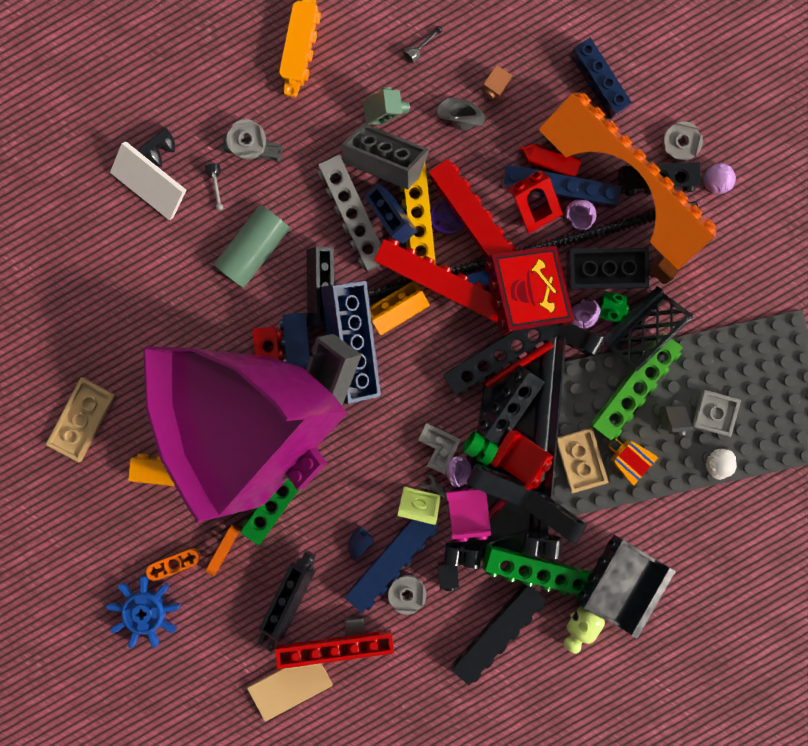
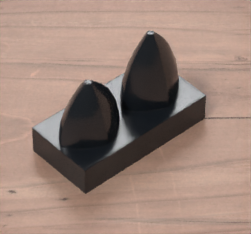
(163, 140)

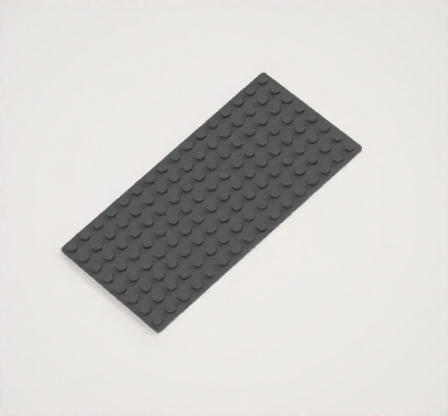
(751, 361)

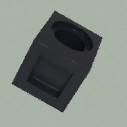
(448, 577)

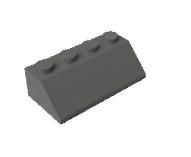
(384, 155)

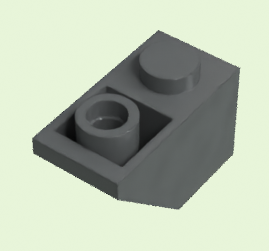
(675, 419)

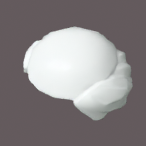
(721, 463)

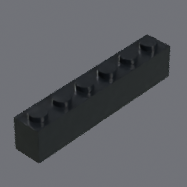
(498, 633)

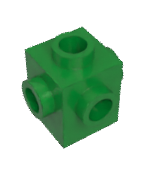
(613, 306)

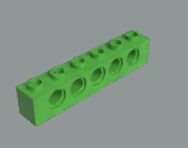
(625, 390)

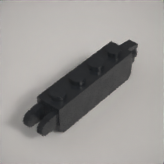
(287, 600)

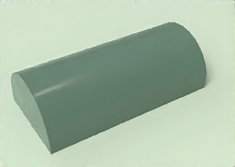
(252, 246)

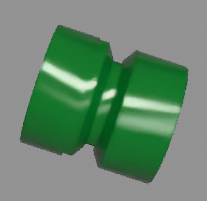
(477, 446)

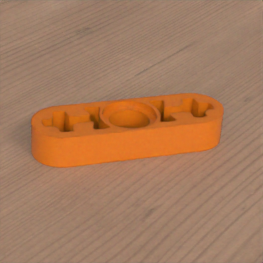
(222, 550)
(159, 564)

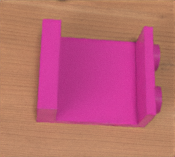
(469, 514)

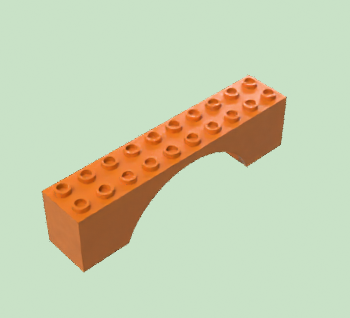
(678, 226)

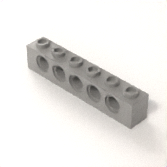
(336, 167)

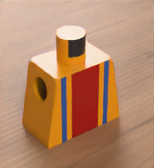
(631, 459)

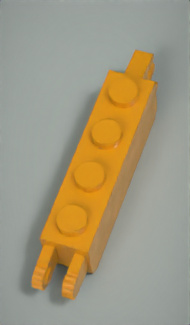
(298, 46)

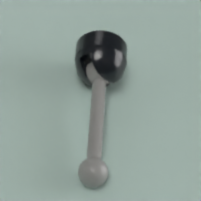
(214, 171)

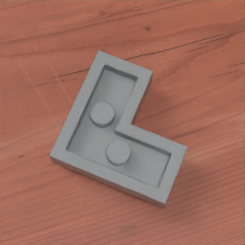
(444, 445)

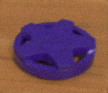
(446, 218)

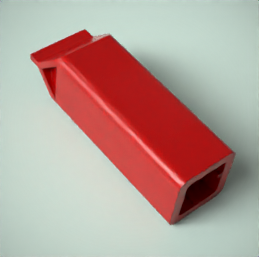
(550, 160)

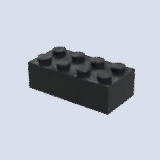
(607, 268)

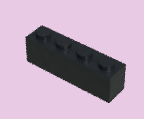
(319, 273)

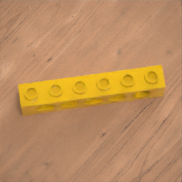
(424, 220)

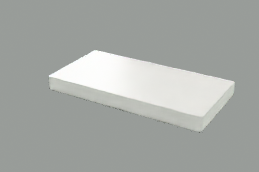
(147, 180)

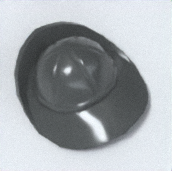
(461, 113)

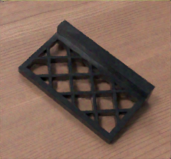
(637, 317)

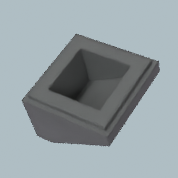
(355, 625)

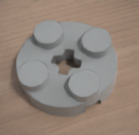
(691, 136)
(255, 146)
(398, 601)

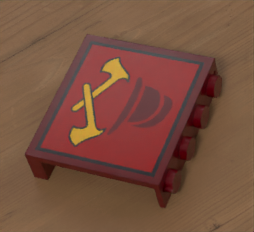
(528, 289)

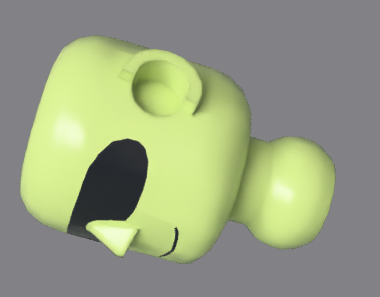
(584, 628)

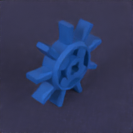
(137, 621)

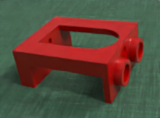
(544, 214)

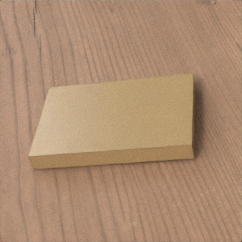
(581, 460)

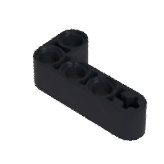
(579, 339)

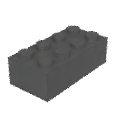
(333, 368)

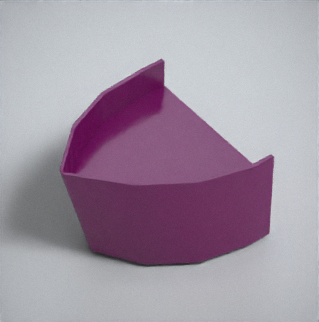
(235, 425)

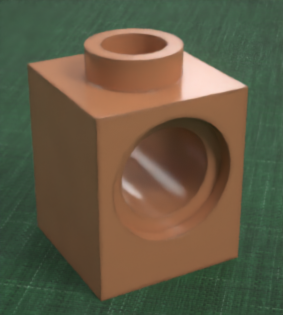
(496, 83)

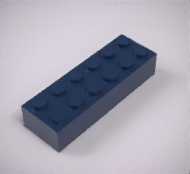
(350, 320)

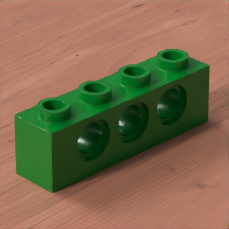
(257, 532)

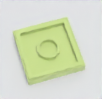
(419, 505)

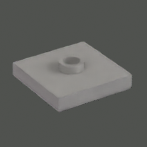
(716, 413)

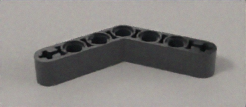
(532, 500)

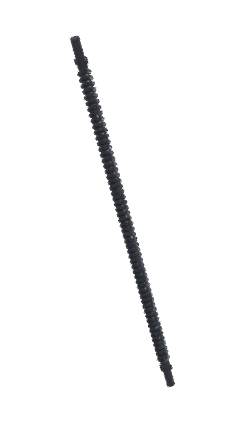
(649, 217)

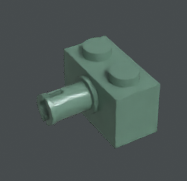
(384, 106)

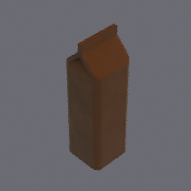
(662, 269)

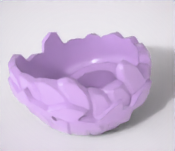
(719, 178)
(581, 214)
(585, 314)
(458, 471)

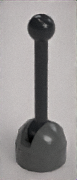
(413, 53)

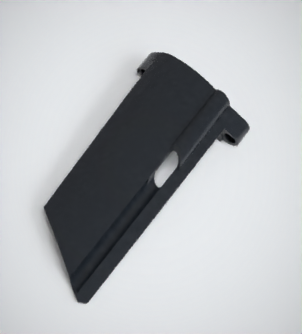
(513, 525)

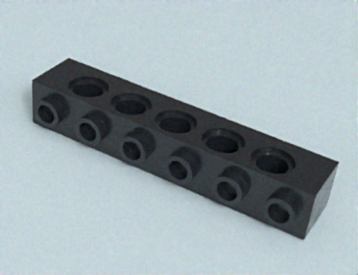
(460, 385)

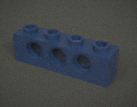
(600, 78)

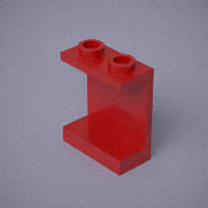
(522, 459)

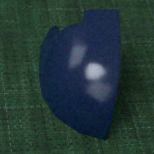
(359, 542)

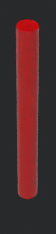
(523, 361)

